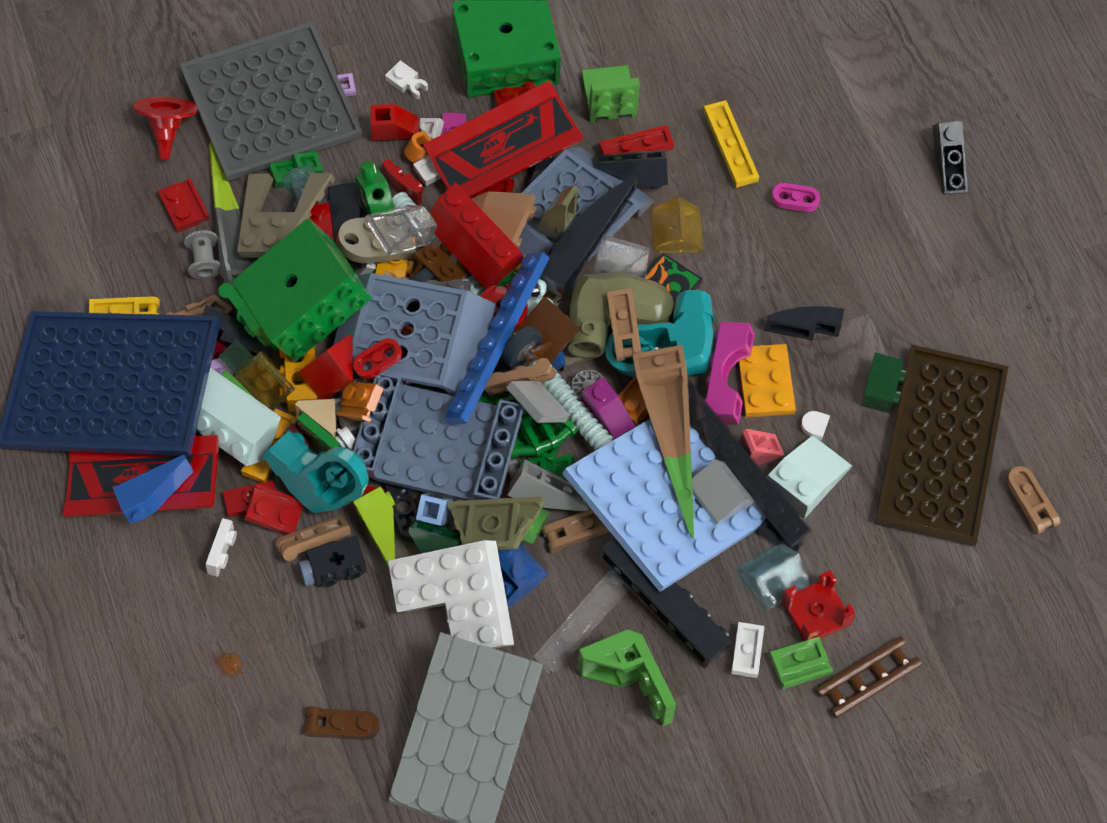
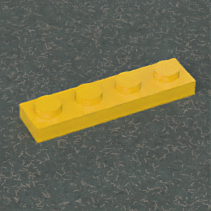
(731, 144)

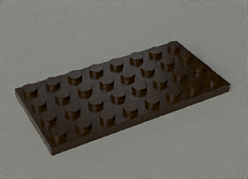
(942, 445)

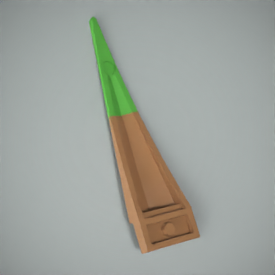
(664, 388)

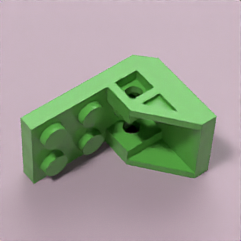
(614, 658)

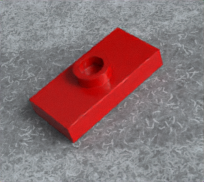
(239, 498)

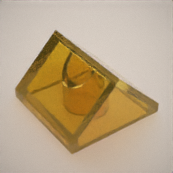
(677, 227)

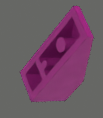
(607, 408)

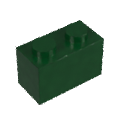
(882, 383)

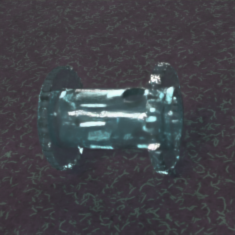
(297, 180)

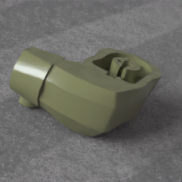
(591, 308)

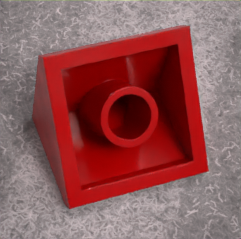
(331, 369)

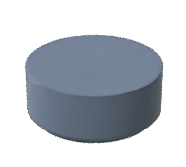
(306, 572)

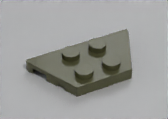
(495, 519)

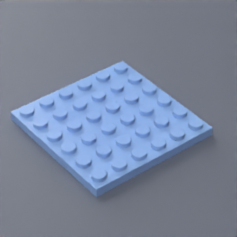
(637, 503)

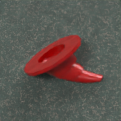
(164, 119)

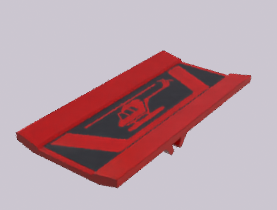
(504, 141)
(96, 474)

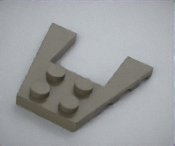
(265, 229)

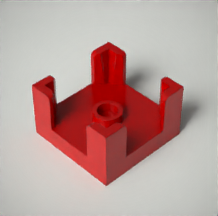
(817, 608)

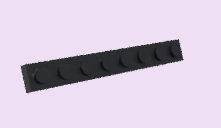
(746, 469)

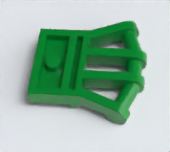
(245, 315)
(536, 448)

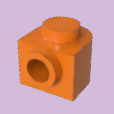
(415, 150)

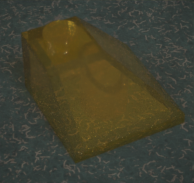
(264, 381)

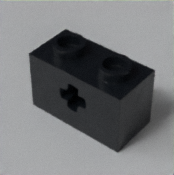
(345, 552)

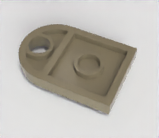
(367, 245)

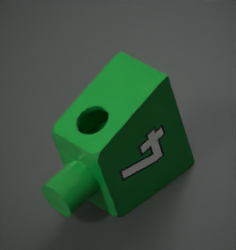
(373, 189)

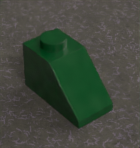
(433, 537)

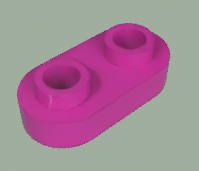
(795, 197)

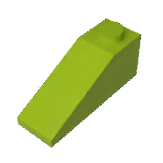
(378, 517)

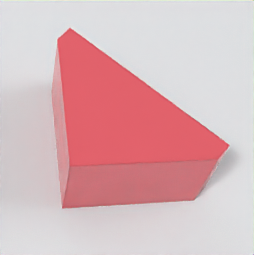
(761, 446)

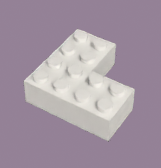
(465, 581)

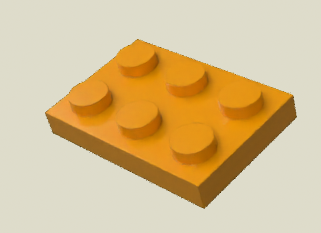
(767, 382)

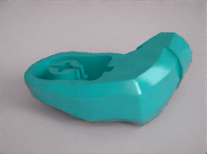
(690, 328)

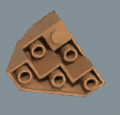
(508, 211)

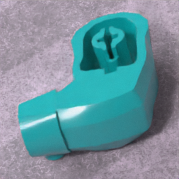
(318, 480)

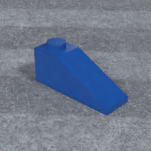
(149, 491)

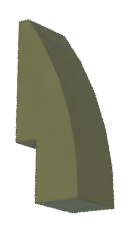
(559, 213)

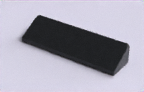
(343, 207)

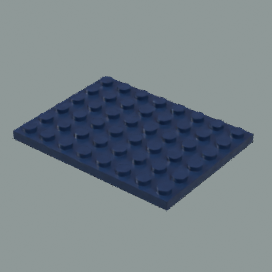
(109, 383)

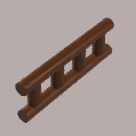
(865, 692)

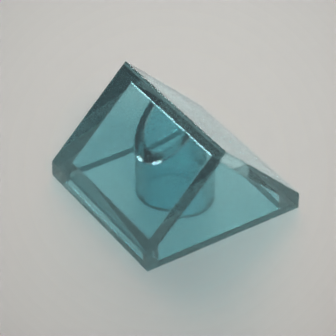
(774, 573)

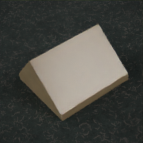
(321, 412)

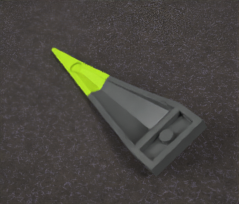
(228, 224)

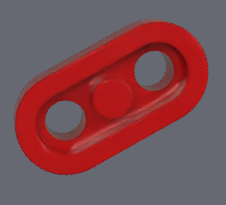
(377, 357)

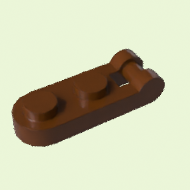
(341, 724)

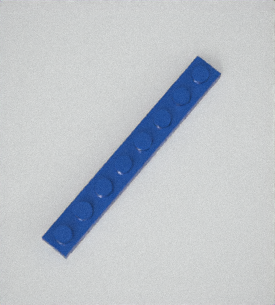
(496, 338)

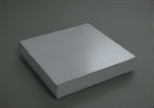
(538, 401)

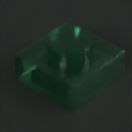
(236, 356)

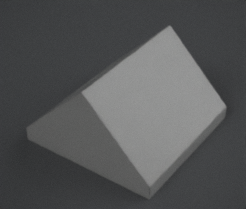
(720, 491)

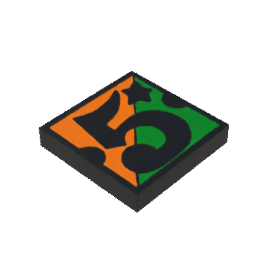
(672, 276)

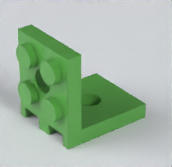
(610, 92)

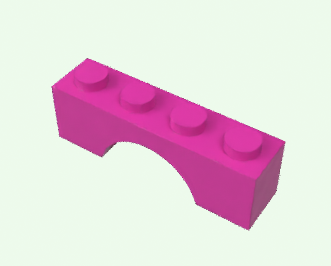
(732, 344)

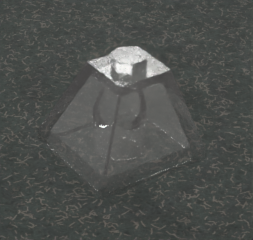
(402, 228)
(621, 256)

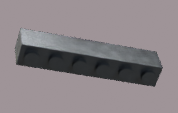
(672, 606)

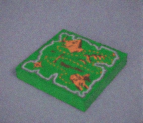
(315, 435)

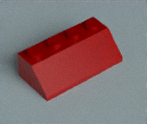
(474, 237)

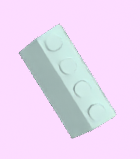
(239, 420)

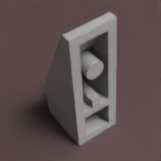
(537, 482)

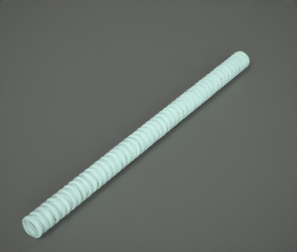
(562, 392)

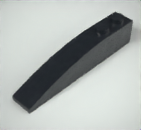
(583, 237)

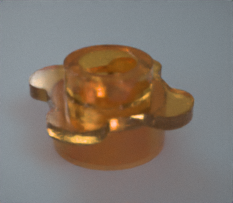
(231, 663)

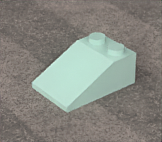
(808, 474)

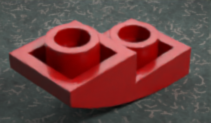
(401, 182)

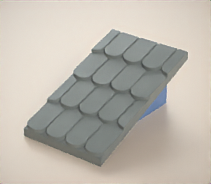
(465, 732)

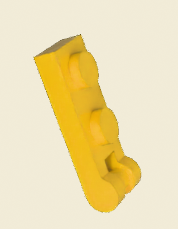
(125, 305)

